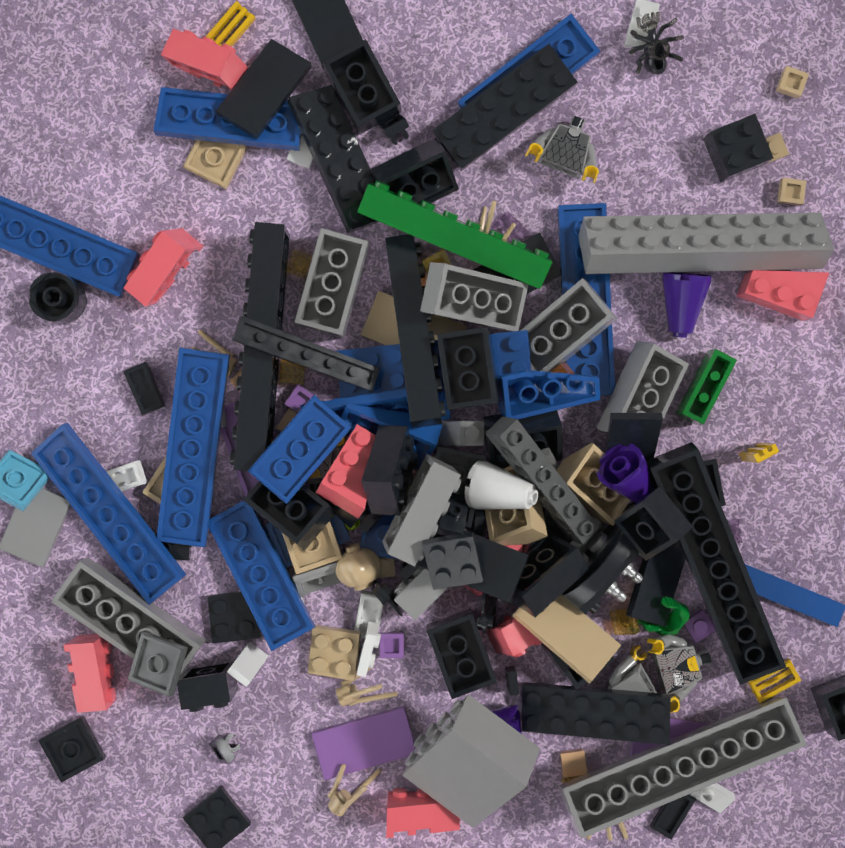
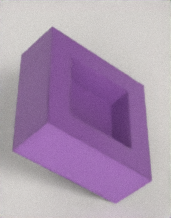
(298, 397)
(699, 626)
(392, 645)

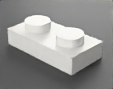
(640, 9)
(371, 640)

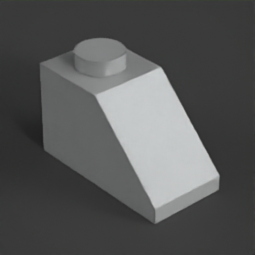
(462, 433)

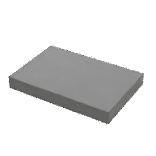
(35, 530)

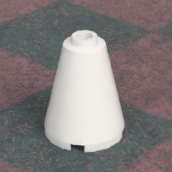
(498, 489)

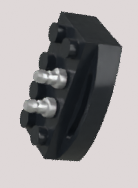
(607, 558)

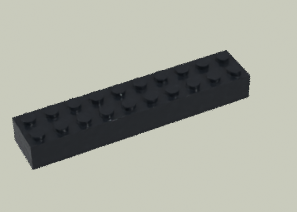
(260, 370)
(718, 565)

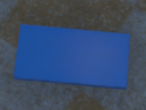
(299, 449)

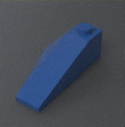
(539, 392)
(370, 418)

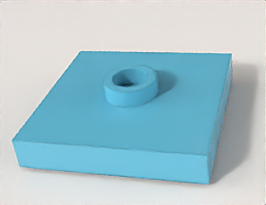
(20, 480)

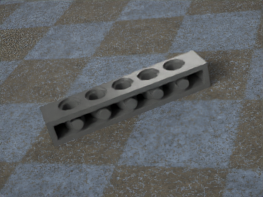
(534, 467)

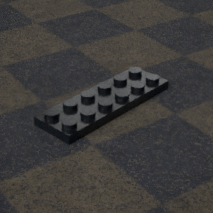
(505, 107)
(334, 152)
(596, 713)

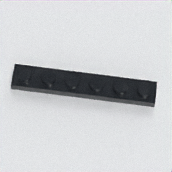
(305, 353)

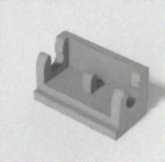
(316, 578)

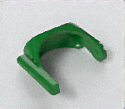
(675, 620)

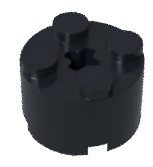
(45, 301)

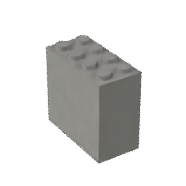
(471, 761)

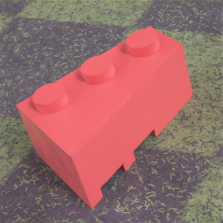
(204, 58)
(161, 265)
(784, 291)
(343, 480)
(512, 638)
(91, 672)
(417, 811)

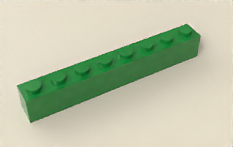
(455, 235)

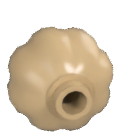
(358, 567)

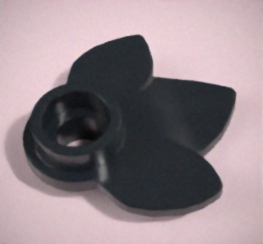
(385, 595)
(486, 616)

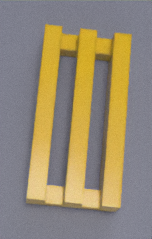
(225, 19)
(755, 453)
(779, 688)

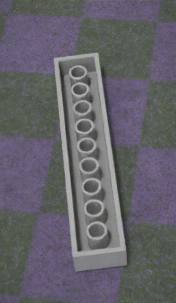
(704, 242)
(681, 768)

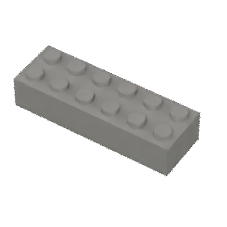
(119, 611)

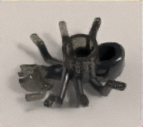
(655, 49)

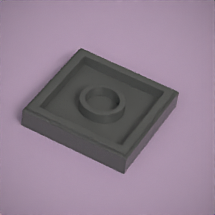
(157, 663)

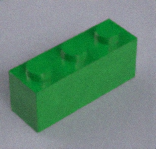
(705, 386)

